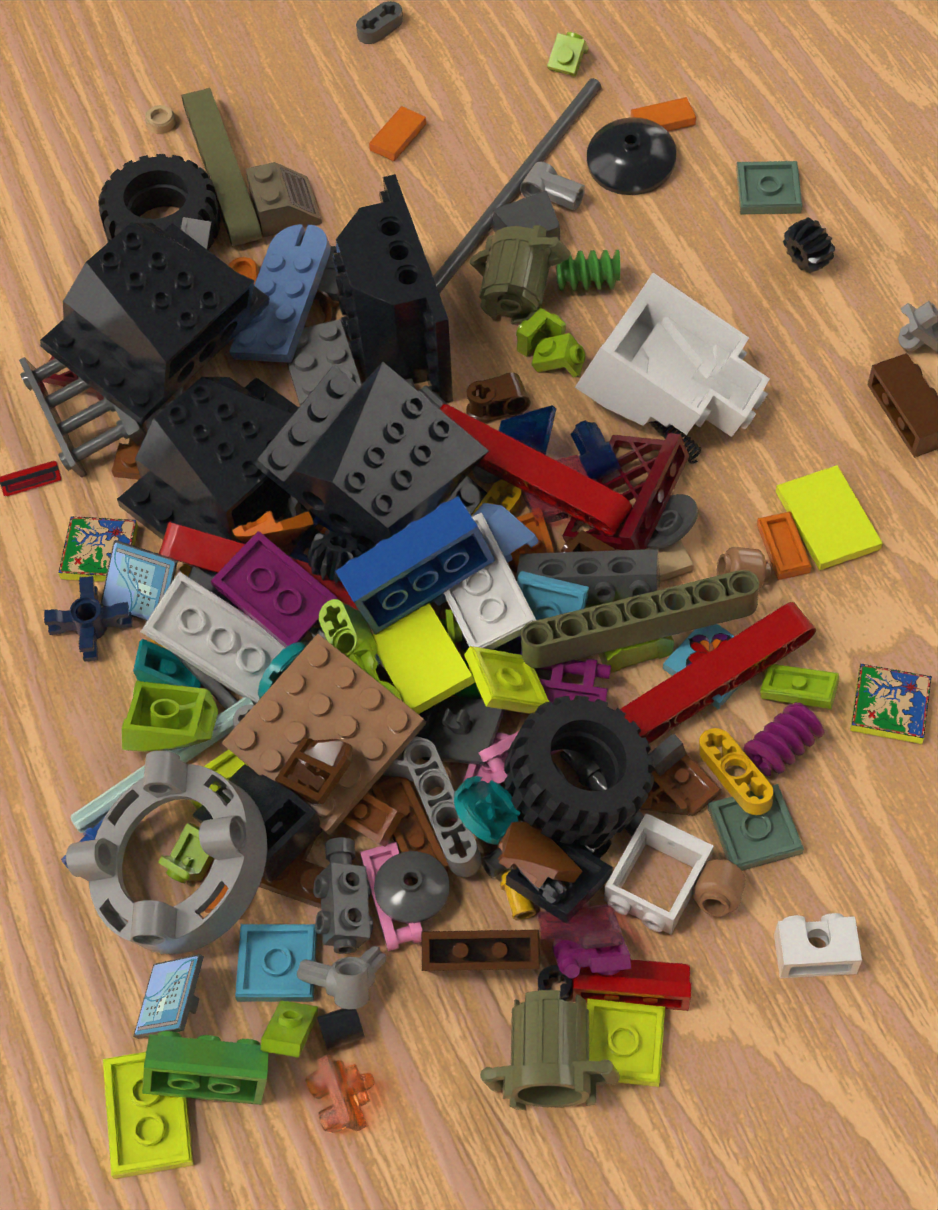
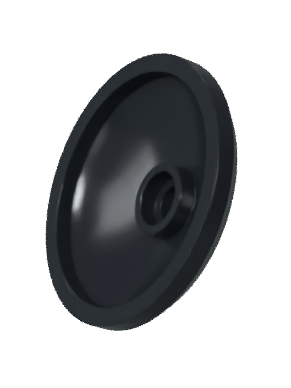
(632, 167)

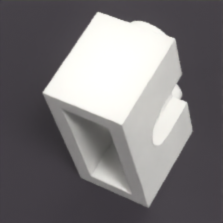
(801, 959)

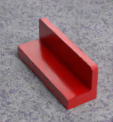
(645, 983)

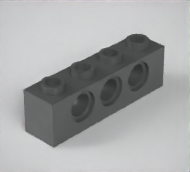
(606, 573)

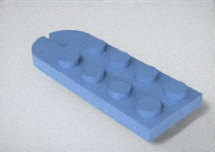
(291, 281)

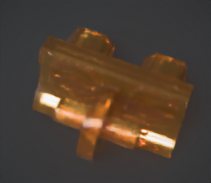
(347, 1091)

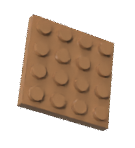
(325, 699)

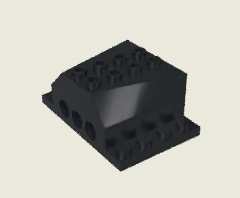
(391, 295)
(150, 316)
(372, 456)
(202, 457)

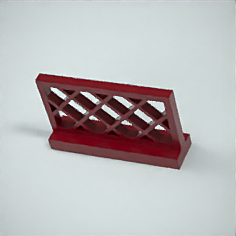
(650, 495)

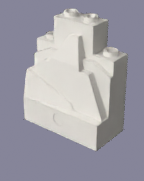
(675, 365)

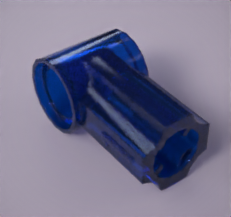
(595, 453)

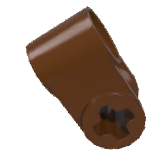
(499, 396)

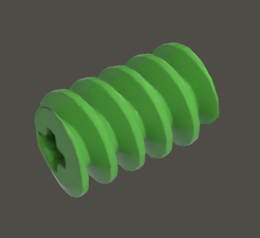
(589, 270)

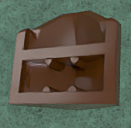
(315, 768)

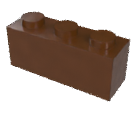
(907, 402)
(480, 950)

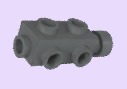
(343, 891)

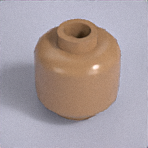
(744, 559)
(719, 887)

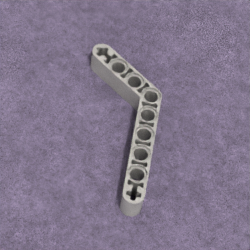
(437, 807)

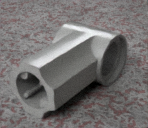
(560, 189)

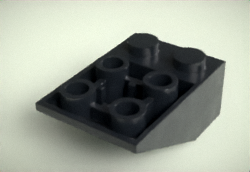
(286, 817)

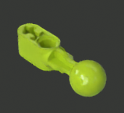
(351, 635)

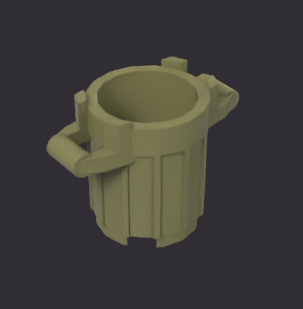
(516, 270)
(550, 1055)

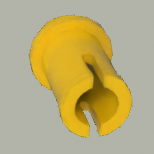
(520, 906)

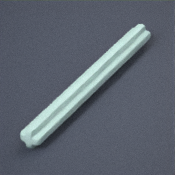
(97, 809)

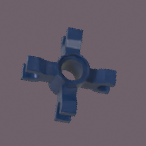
(89, 630)

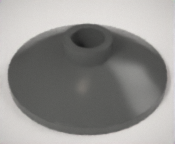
(674, 522)
(413, 902)

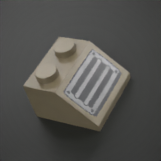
(281, 198)

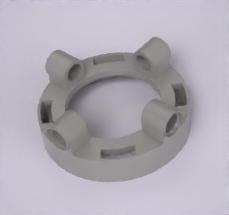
(232, 837)

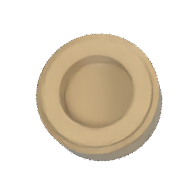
(160, 119)

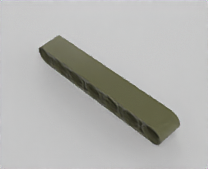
(221, 167)
(639, 619)

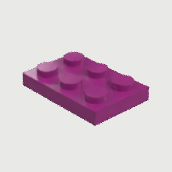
(272, 590)

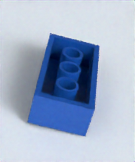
(416, 565)

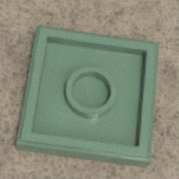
(769, 187)
(755, 838)

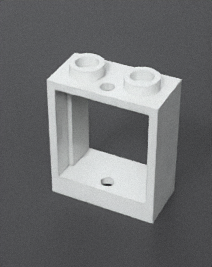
(671, 842)

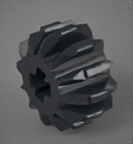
(809, 245)
(332, 551)

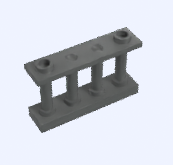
(71, 456)

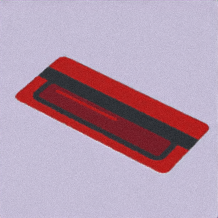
(30, 478)

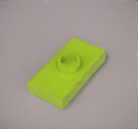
(800, 686)
(289, 1028)

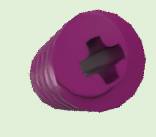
(782, 738)

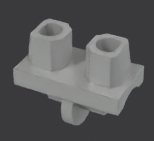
(922, 327)

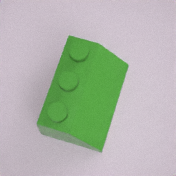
(205, 1068)

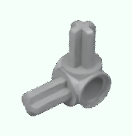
(347, 978)

